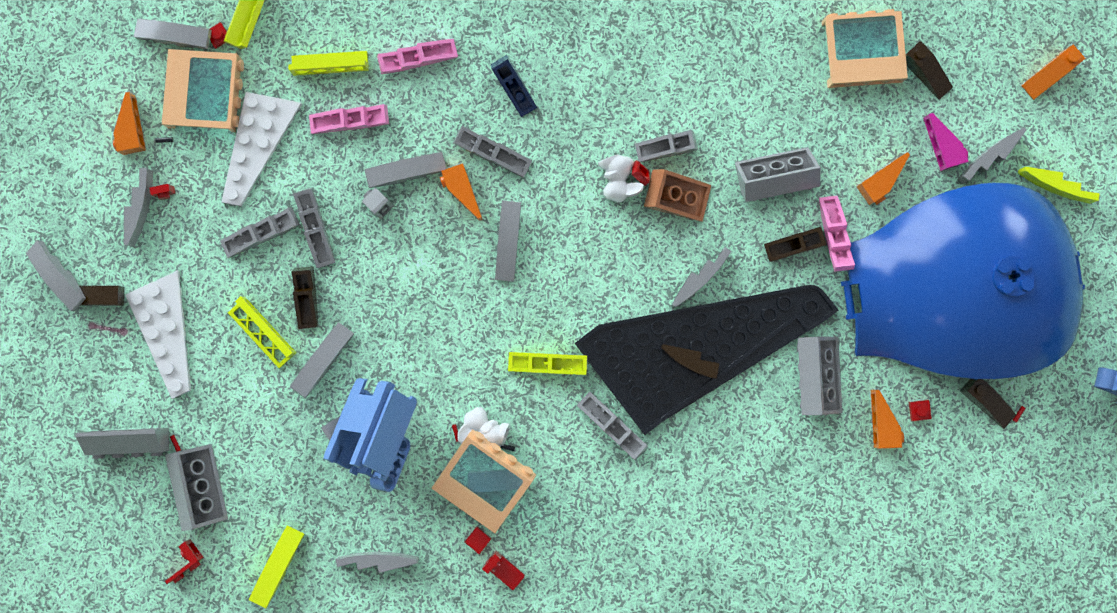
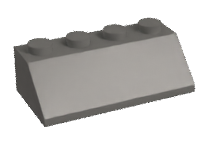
(778, 174)
(819, 375)
(124, 442)
(196, 487)

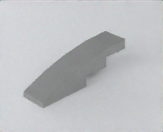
(172, 33)
(492, 151)
(997, 153)
(405, 170)
(136, 214)
(314, 227)
(259, 232)
(508, 240)
(55, 276)
(695, 282)
(321, 360)
(612, 426)
(384, 560)

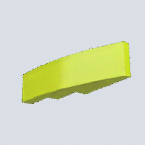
(1054, 183)
(547, 363)
(276, 567)

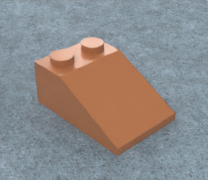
(677, 195)

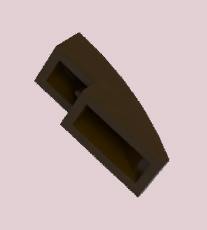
(795, 244)
(103, 295)
(305, 297)
(691, 360)

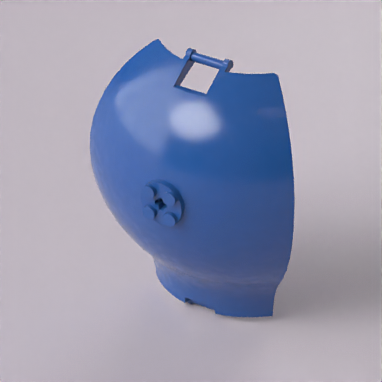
(942, 289)

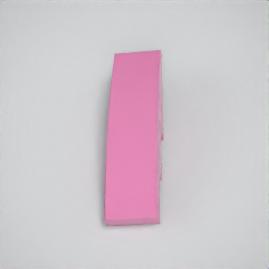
(417, 56)
(349, 119)
(836, 234)

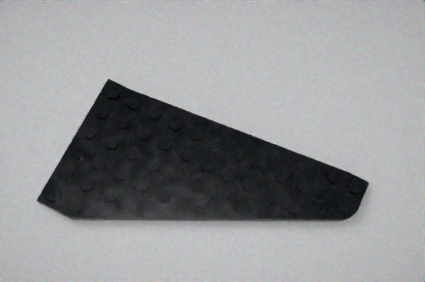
(726, 332)

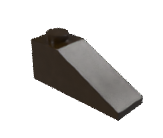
(928, 70)
(988, 401)

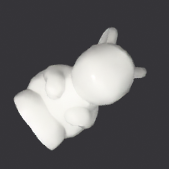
(617, 171)
(478, 421)

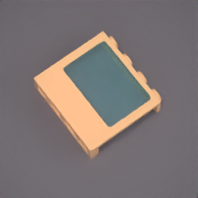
(865, 48)
(202, 89)
(484, 481)

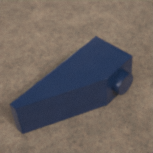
(513, 85)

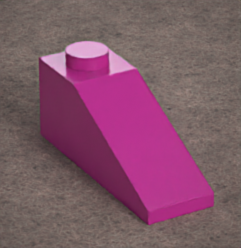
(946, 146)

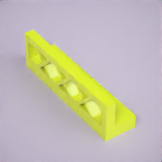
(243, 23)
(329, 63)
(263, 326)

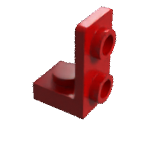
(190, 553)
(503, 570)

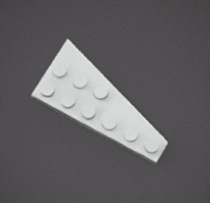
(257, 137)
(163, 326)

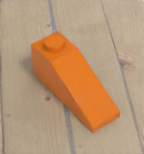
(1053, 71)
(128, 129)
(881, 183)
(459, 186)
(886, 429)

